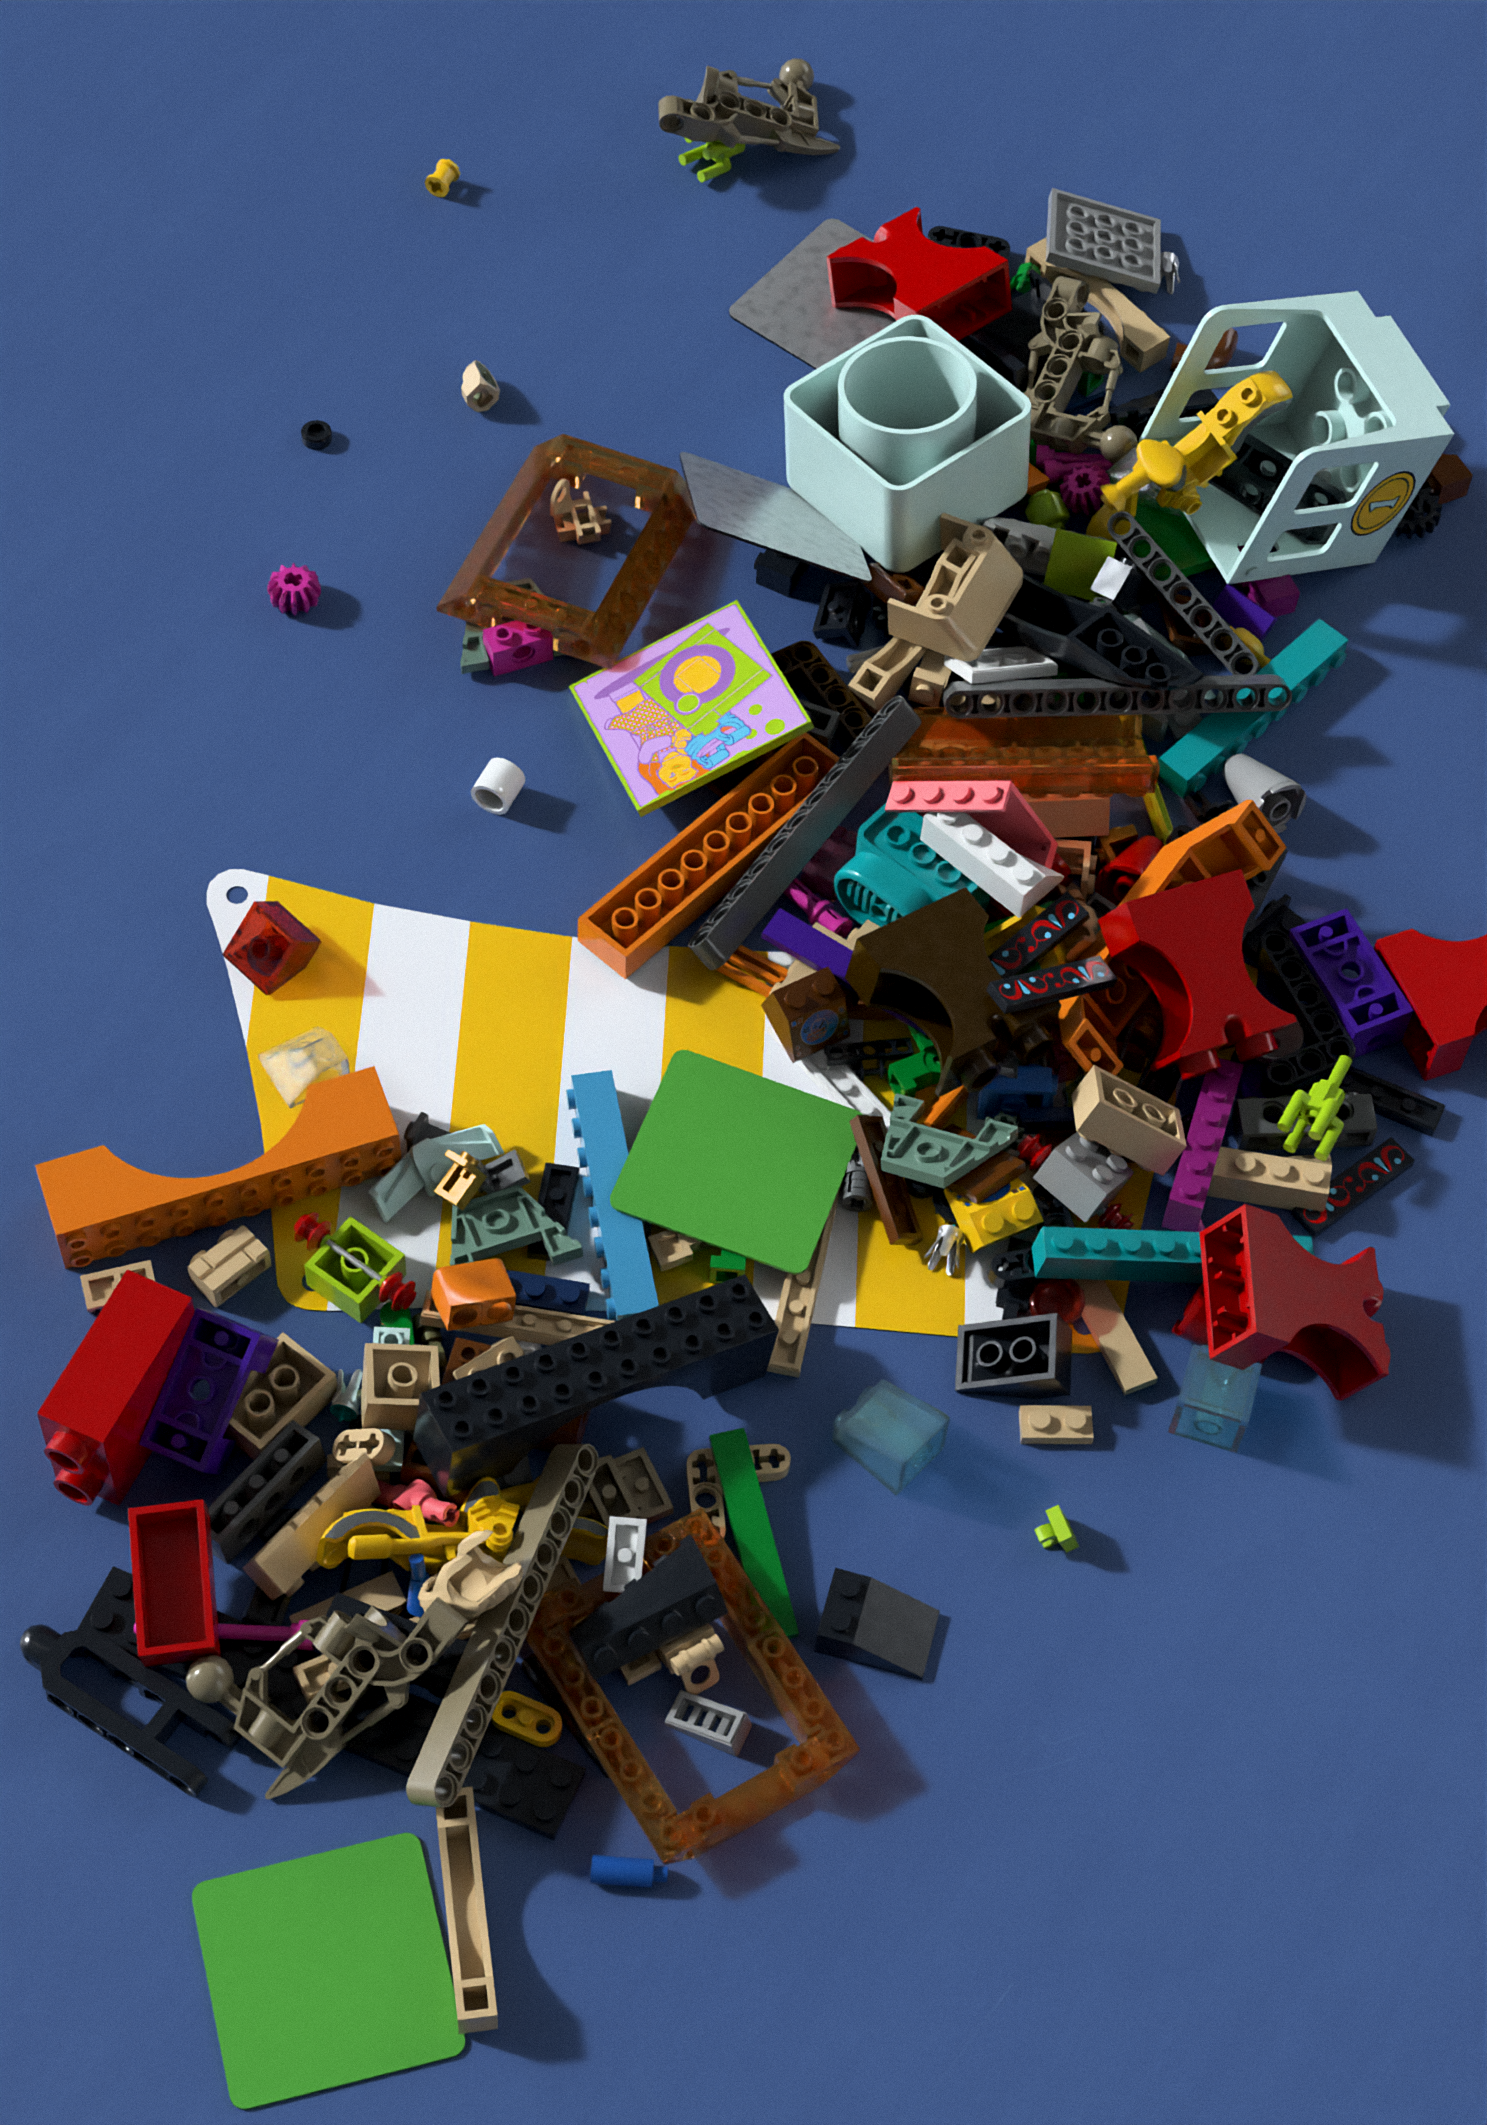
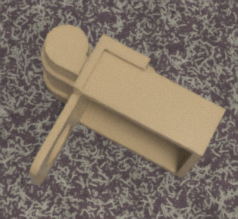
(691, 1652)

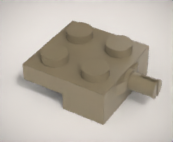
(626, 1489)

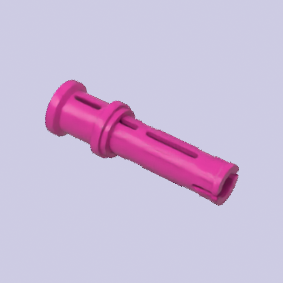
(817, 909)

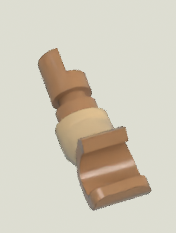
(1084, 936)

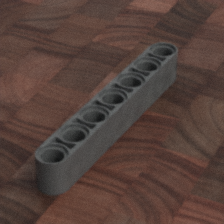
(1176, 583)

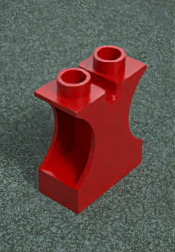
(916, 276)
(1193, 960)
(1446, 991)
(1277, 1296)

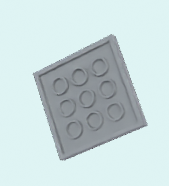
(1103, 241)

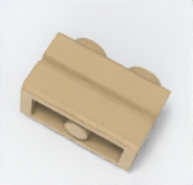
(228, 1265)

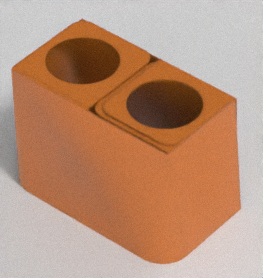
(473, 1294)

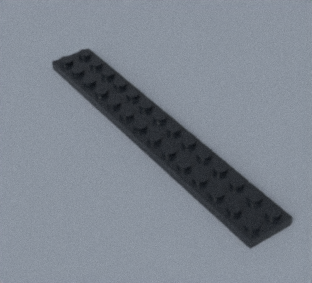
(505, 1775)

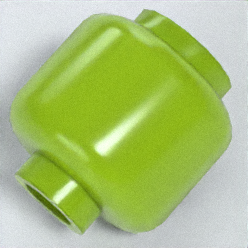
(1047, 509)

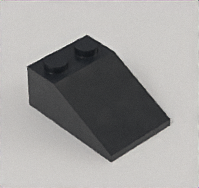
(1015, 1357)
(875, 1625)

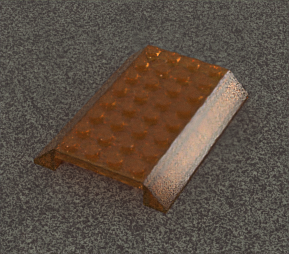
(1035, 753)

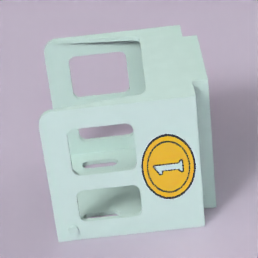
(1355, 408)

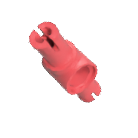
(418, 1493)

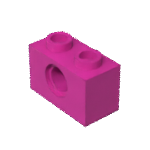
(516, 646)

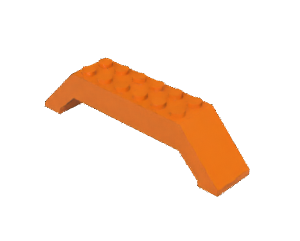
(1222, 845)

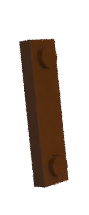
(888, 1189)

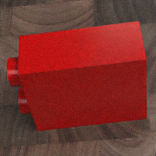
(111, 1388)

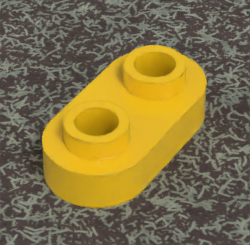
(528, 1718)

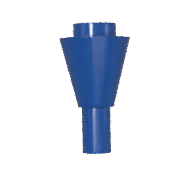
(417, 1579)

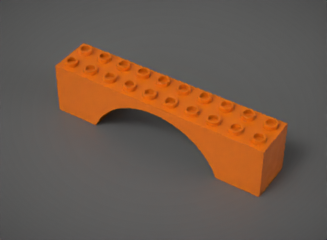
(112, 1207)

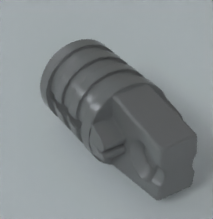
(856, 1186)

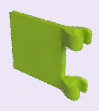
(1076, 563)

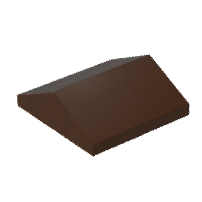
(1180, 632)

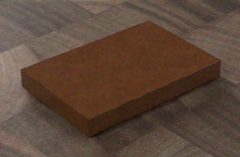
(989, 1175)

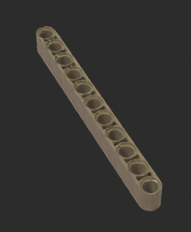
(502, 1630)

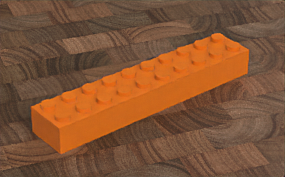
(702, 859)

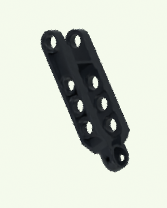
(1250, 469)
(47, 1652)

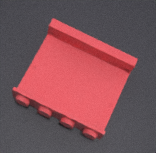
(991, 803)

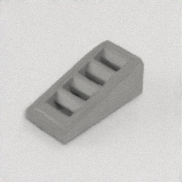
(731, 1743)

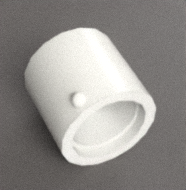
(498, 786)

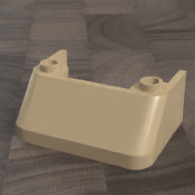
(968, 620)

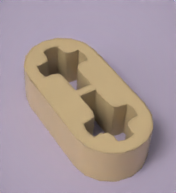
(364, 1439)

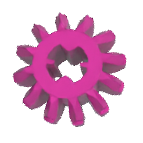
(1082, 489)
(294, 589)

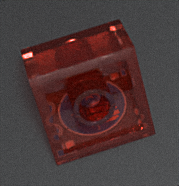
(271, 946)

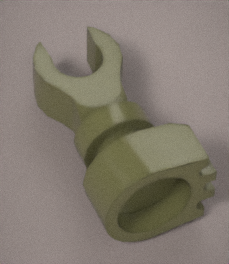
(432, 1337)

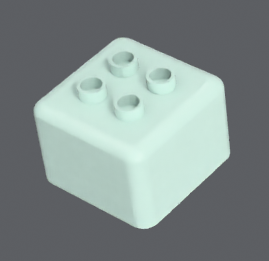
(906, 435)

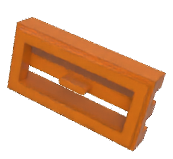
(755, 966)

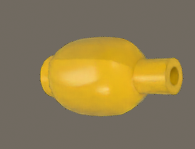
(1252, 644)

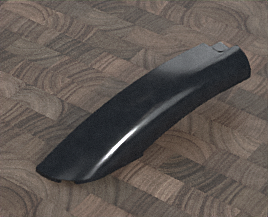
(1090, 638)

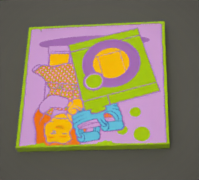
(690, 708)

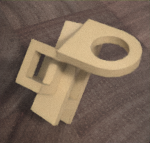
(577, 525)

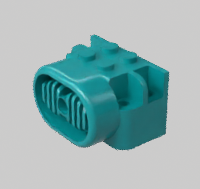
(896, 871)

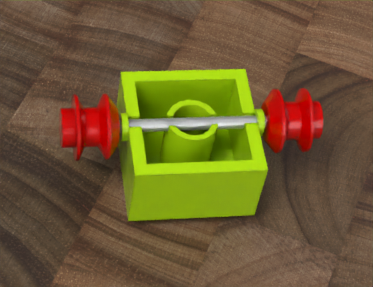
(354, 1267)

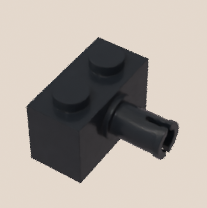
(778, 572)

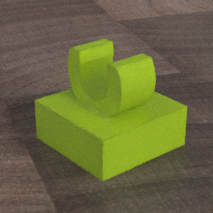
(1057, 1531)

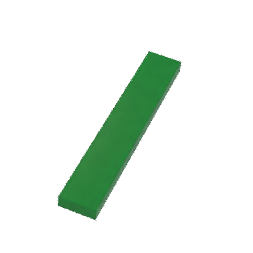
(751, 1524)

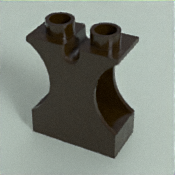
(938, 976)

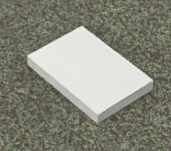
(1003, 665)

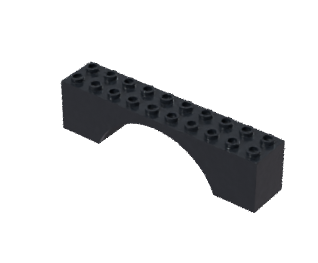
(503, 1412)

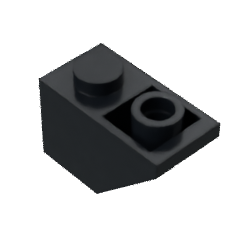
(1122, 583)

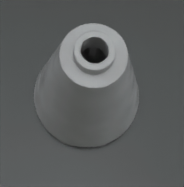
(1271, 791)

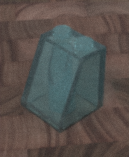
(1214, 1401)
(891, 1434)

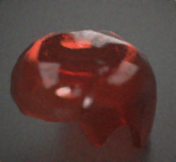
(1059, 1297)

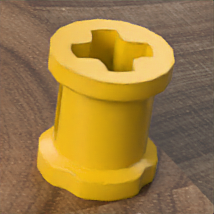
(445, 174)

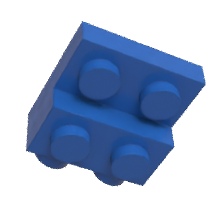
(1030, 1088)

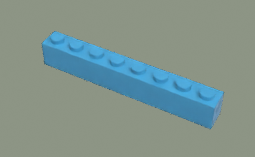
(603, 1154)

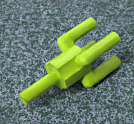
(711, 150)
(1317, 1110)

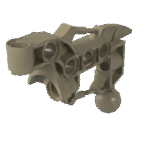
(736, 119)
(1062, 330)
(300, 1742)

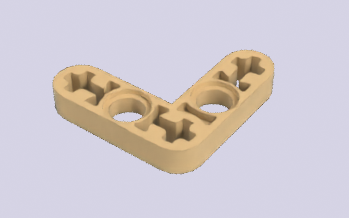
(713, 1487)

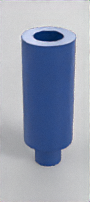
(626, 1871)

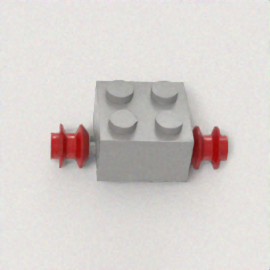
(1081, 1177)

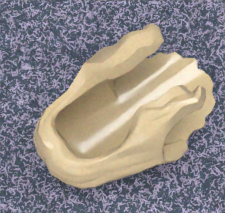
(472, 1579)

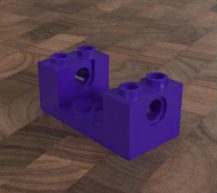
(1367, 1005)
(223, 1356)

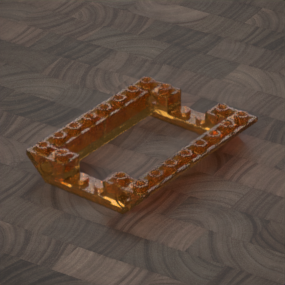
(577, 631)
(771, 1656)

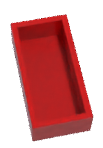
(173, 1582)

